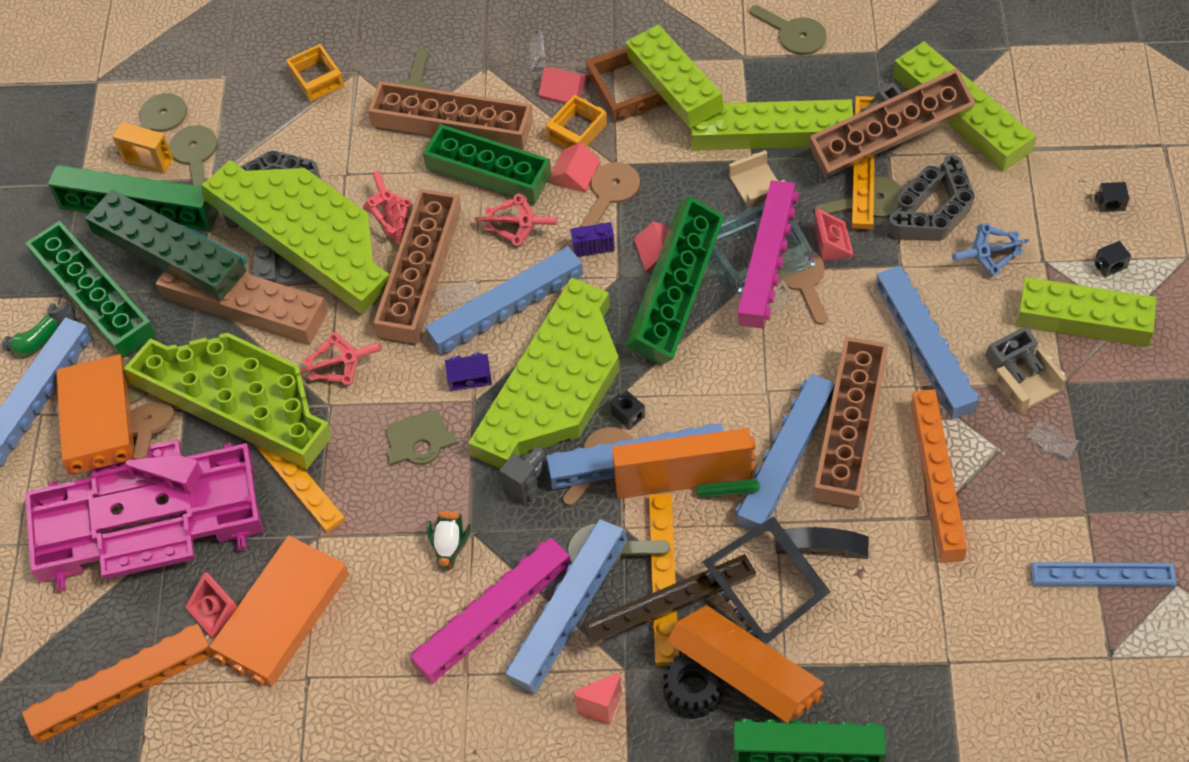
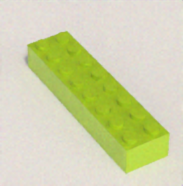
(768, 124)
(986, 126)

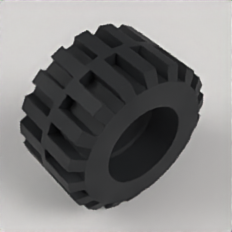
(688, 702)

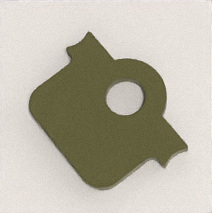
(415, 429)

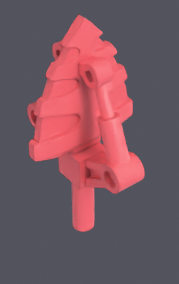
(394, 211)
(526, 220)
(349, 356)

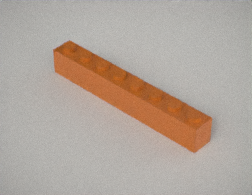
(938, 476)
(117, 683)

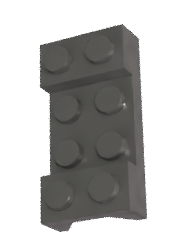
(277, 269)

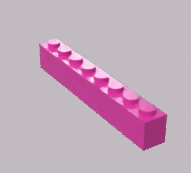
(767, 254)
(490, 610)

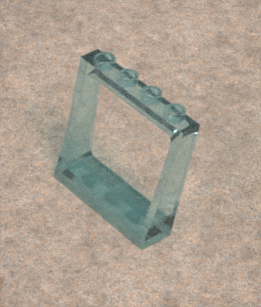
(795, 259)

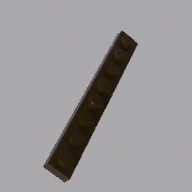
(665, 601)

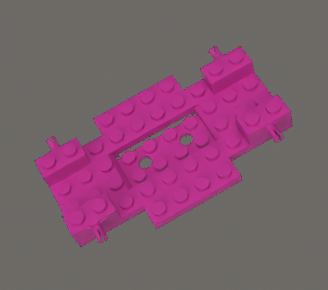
(67, 516)

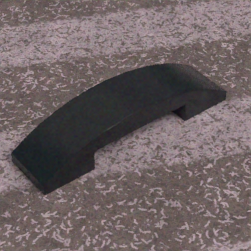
(828, 540)

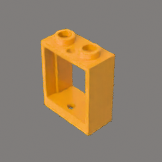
(322, 85)
(565, 138)
(156, 157)

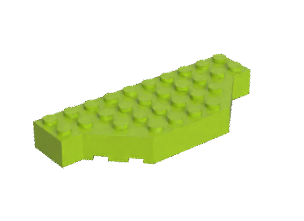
(305, 225)
(555, 380)
(235, 390)

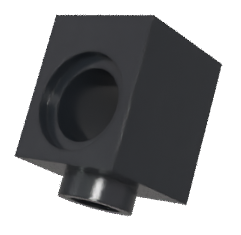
(1112, 197)
(1112, 259)
(629, 417)

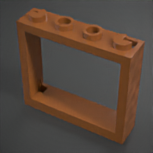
(609, 62)

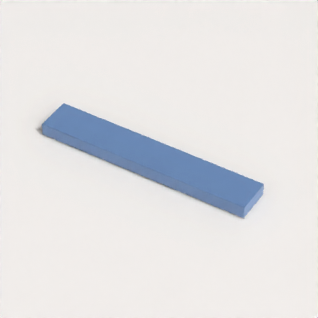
(1103, 574)

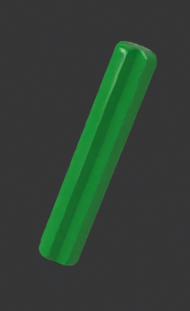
(728, 488)

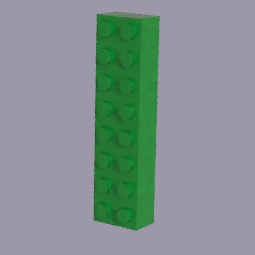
(84, 189)
(675, 281)
(90, 289)

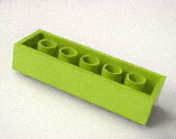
(674, 76)
(1087, 311)

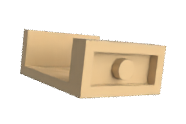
(752, 178)
(1033, 388)

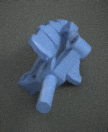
(982, 250)

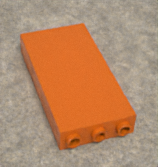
(94, 415)
(682, 462)
(279, 611)
(746, 663)

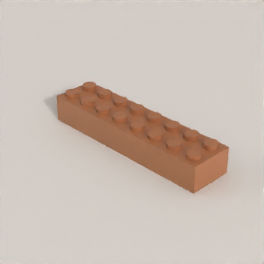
(425, 109)
(891, 122)
(417, 266)
(255, 304)
(850, 423)

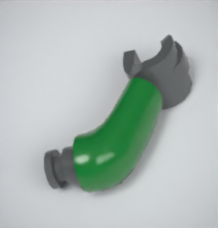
(33, 340)

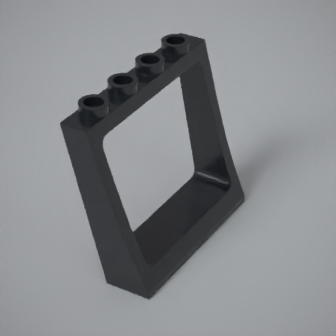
(796, 556)

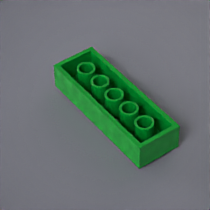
(487, 163)
(808, 742)

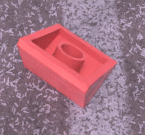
(561, 84)
(575, 168)
(831, 237)
(650, 243)
(210, 605)
(599, 698)

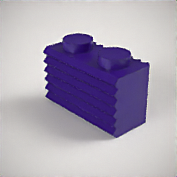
(592, 239)
(468, 371)

